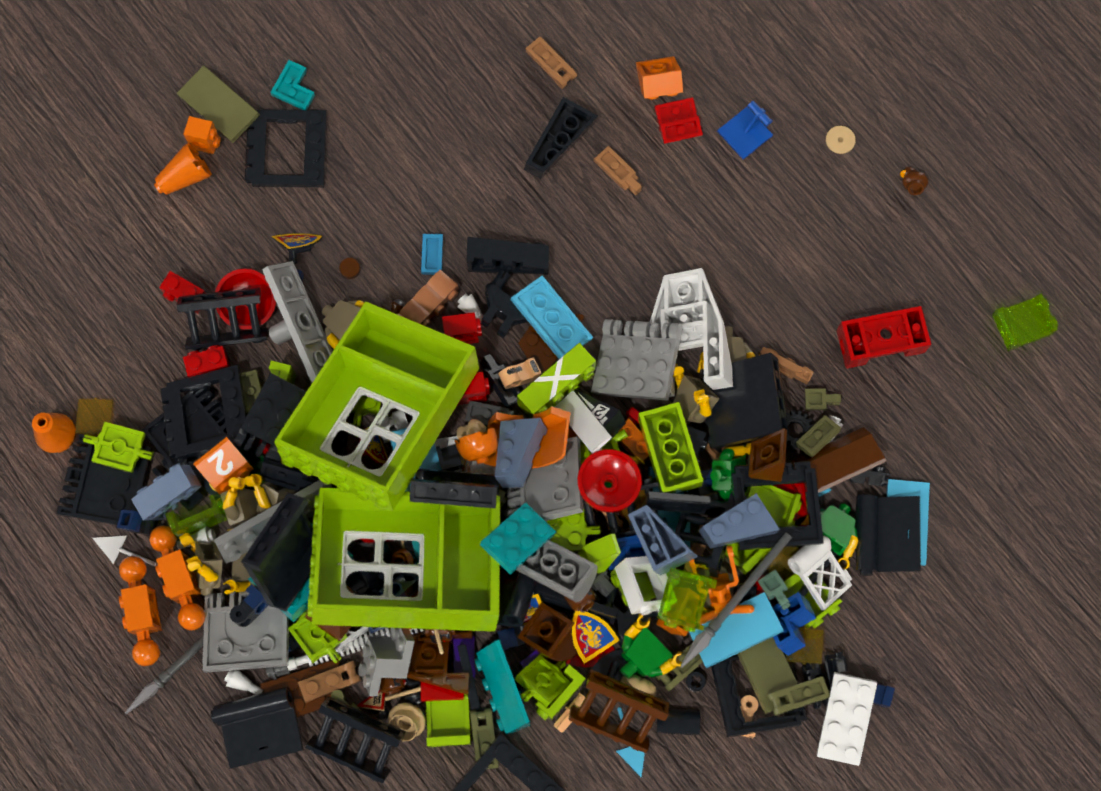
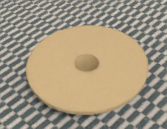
(840, 139)

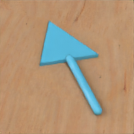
(631, 756)

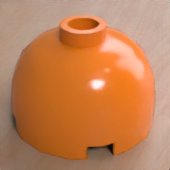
(478, 446)

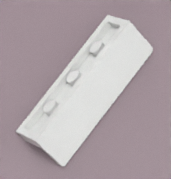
(584, 423)

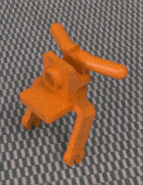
(721, 594)

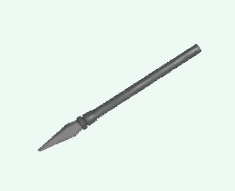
(703, 639)
(151, 689)

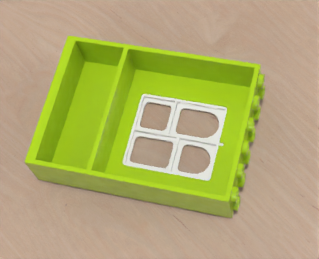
(396, 365)
(455, 573)

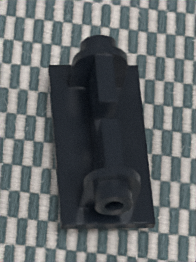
(876, 476)
(835, 663)

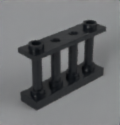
(229, 300)
(647, 485)
(454, 488)
(715, 561)
(604, 611)
(363, 722)

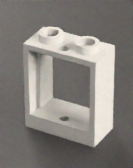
(625, 572)

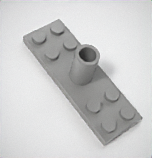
(299, 317)
(240, 539)

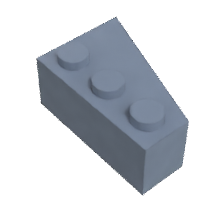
(516, 450)
(166, 492)
(742, 522)
(659, 541)

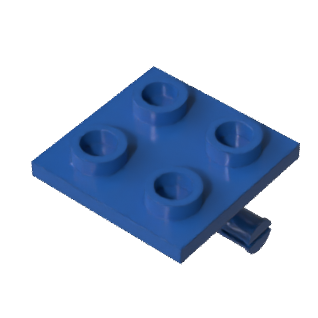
(746, 131)

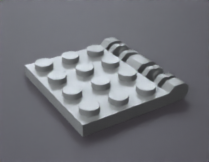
(639, 361)
(552, 489)
(240, 648)

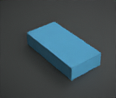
(432, 253)

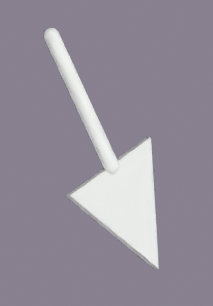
(113, 546)

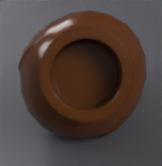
(914, 180)

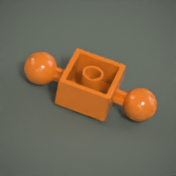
(178, 579)
(139, 610)

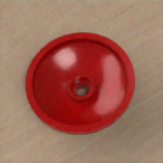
(247, 279)
(609, 467)

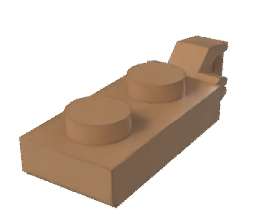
(618, 170)
(789, 367)

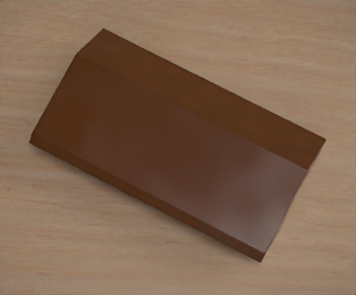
(844, 458)

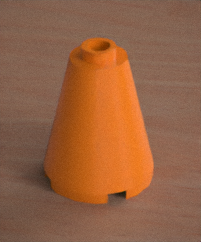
(182, 171)
(53, 432)

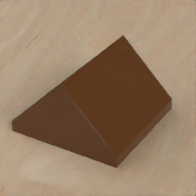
(768, 457)
(545, 630)

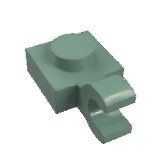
(774, 588)

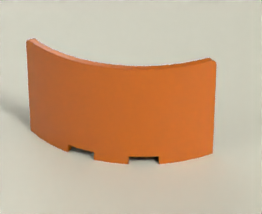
(552, 444)

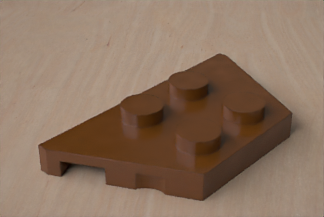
(534, 346)
(292, 682)

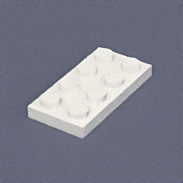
(846, 718)

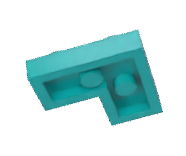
(288, 87)

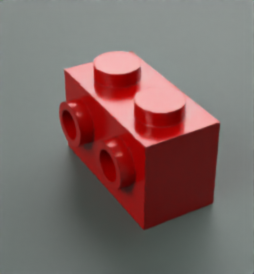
(176, 286)
(206, 361)

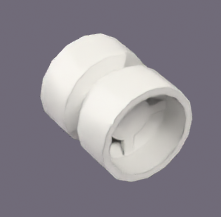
(398, 419)

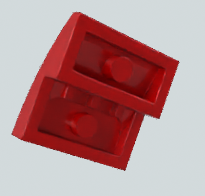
(678, 120)

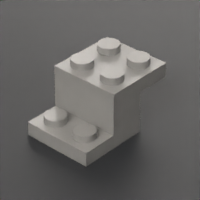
(386, 658)

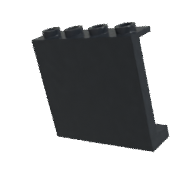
(751, 406)
(282, 553)

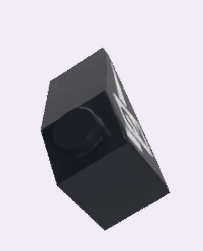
(608, 416)

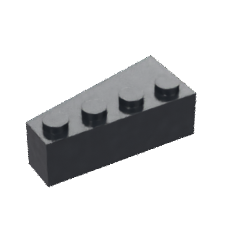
(561, 133)
(512, 257)

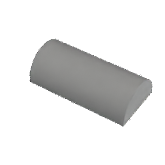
(560, 570)

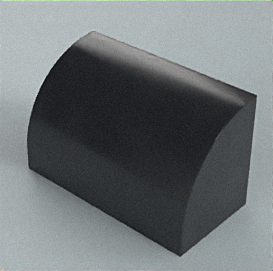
(680, 722)

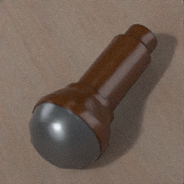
(396, 306)

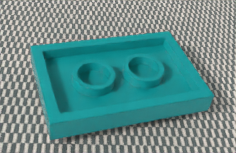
(517, 538)

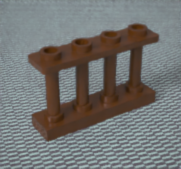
(623, 693)

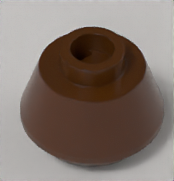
(403, 555)

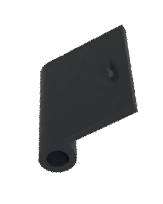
(883, 534)
(514, 597)
(256, 723)

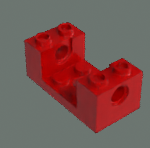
(467, 329)
(862, 339)

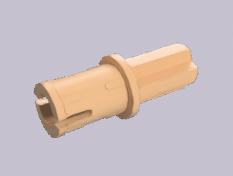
(563, 721)

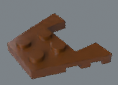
(432, 667)

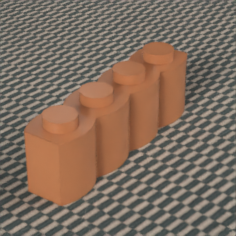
(430, 299)

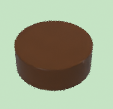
(349, 268)

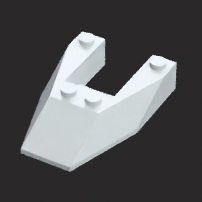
(689, 301)

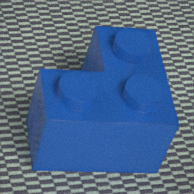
(791, 619)

